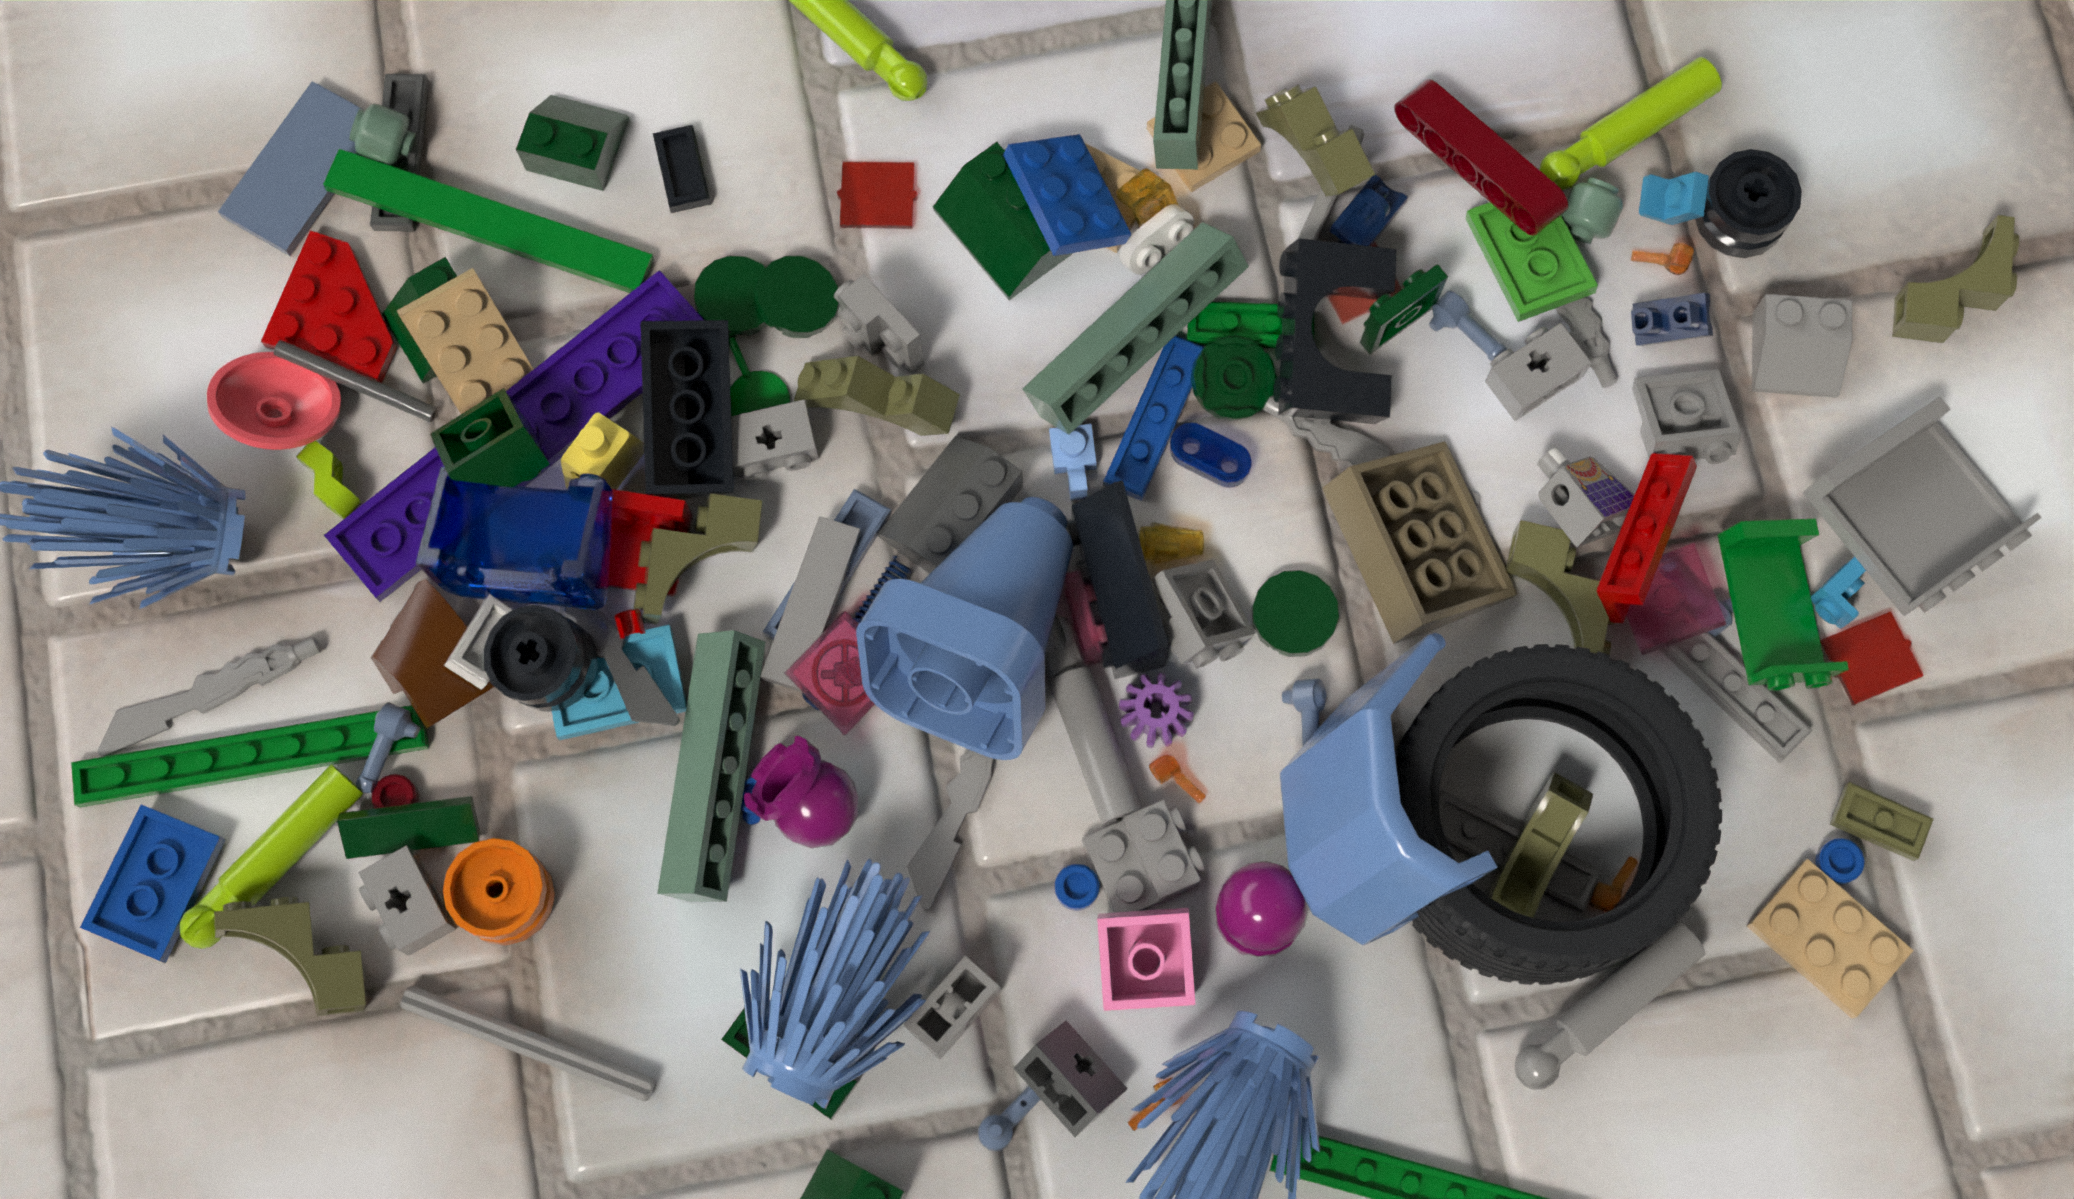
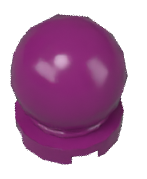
(803, 795)
(1260, 909)

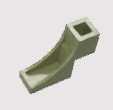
(1307, 125)
(1937, 308)
(863, 388)
(726, 527)
(1541, 558)
(1540, 846)
(286, 927)

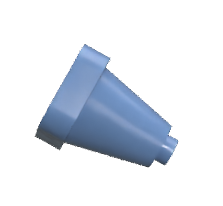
(973, 636)

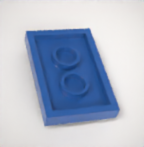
(1066, 194)
(152, 883)

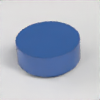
(1840, 860)
(1076, 887)

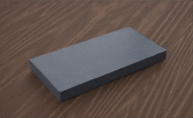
(285, 182)

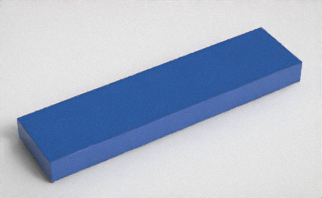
(1154, 418)

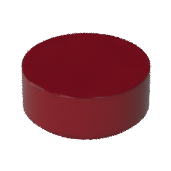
(394, 791)

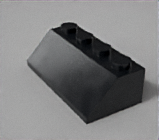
(686, 408)
(1118, 582)

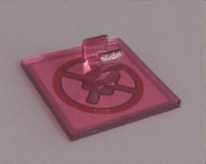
(832, 675)

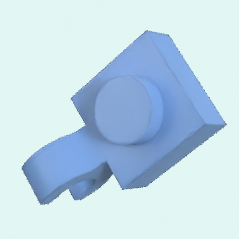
(1073, 456)

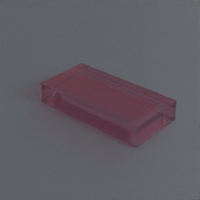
(1083, 618)

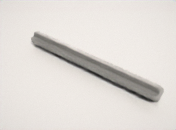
(528, 1043)

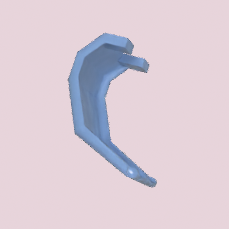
(1346, 820)

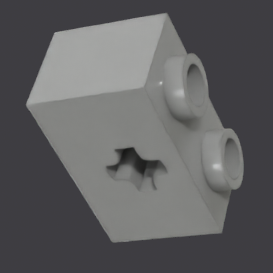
(1524, 389)
(793, 442)
(426, 913)
(952, 1007)

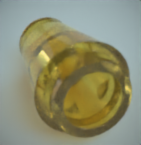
(1169, 542)

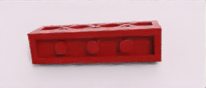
(1645, 533)

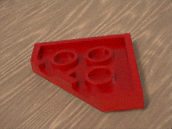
(332, 310)

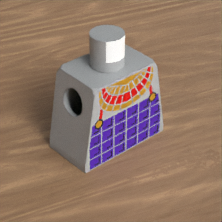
(1583, 497)

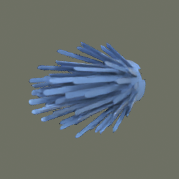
(151, 526)
(821, 1013)
(1246, 1110)

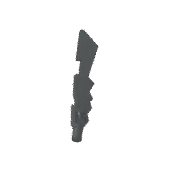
(637, 688)

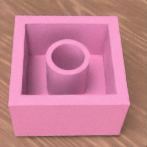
(1146, 959)

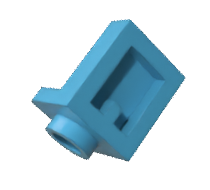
(1673, 199)
(1832, 596)

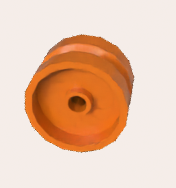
(484, 871)

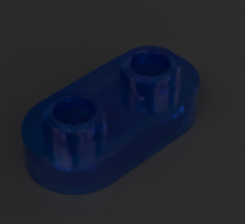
(1212, 453)

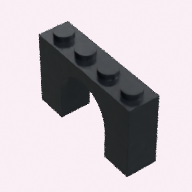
(1307, 381)

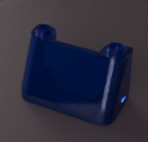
(520, 541)

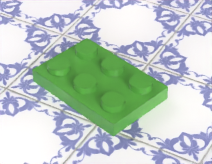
(1531, 270)

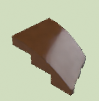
(415, 656)

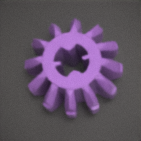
(1141, 716)

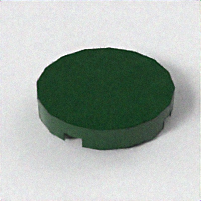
(727, 293)
(796, 296)
(1233, 378)
(1295, 613)

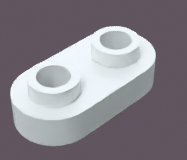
(1156, 239)

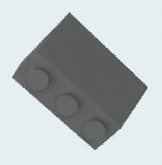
(951, 502)

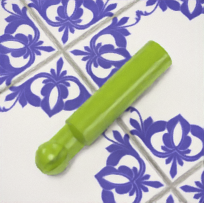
(866, 45)
(1634, 122)
(272, 853)

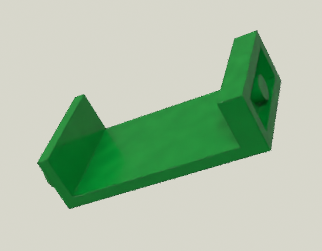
(1775, 603)

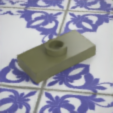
(1881, 821)

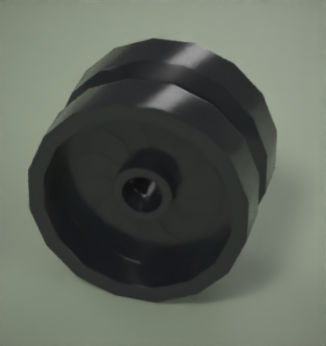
(1749, 203)
(540, 658)

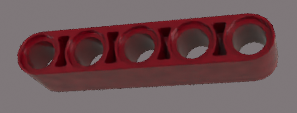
(1481, 157)

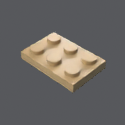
(465, 340)
(1830, 938)

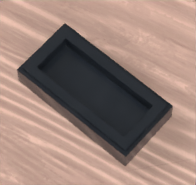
(681, 168)

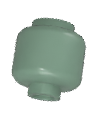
(382, 134)
(1592, 210)

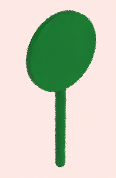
(756, 388)

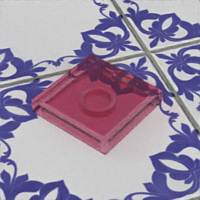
(1677, 603)

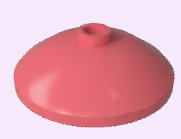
(272, 402)

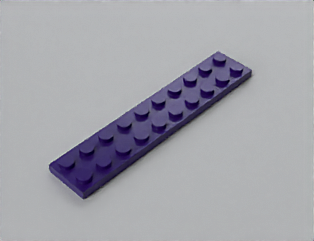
(558, 398)

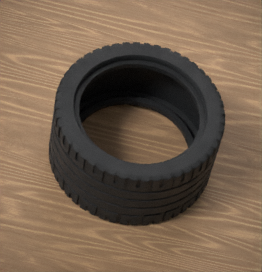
(1651, 745)

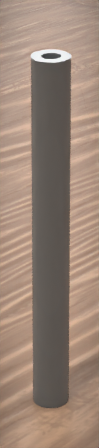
(355, 381)

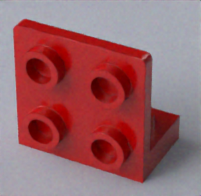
(633, 521)

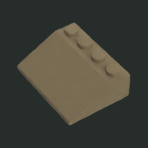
(1418, 540)

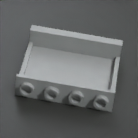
(1917, 511)

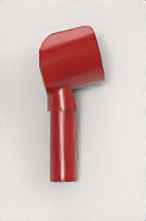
(629, 622)

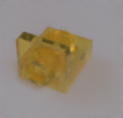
(1146, 195)

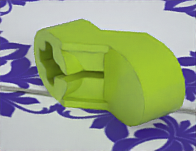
(328, 479)

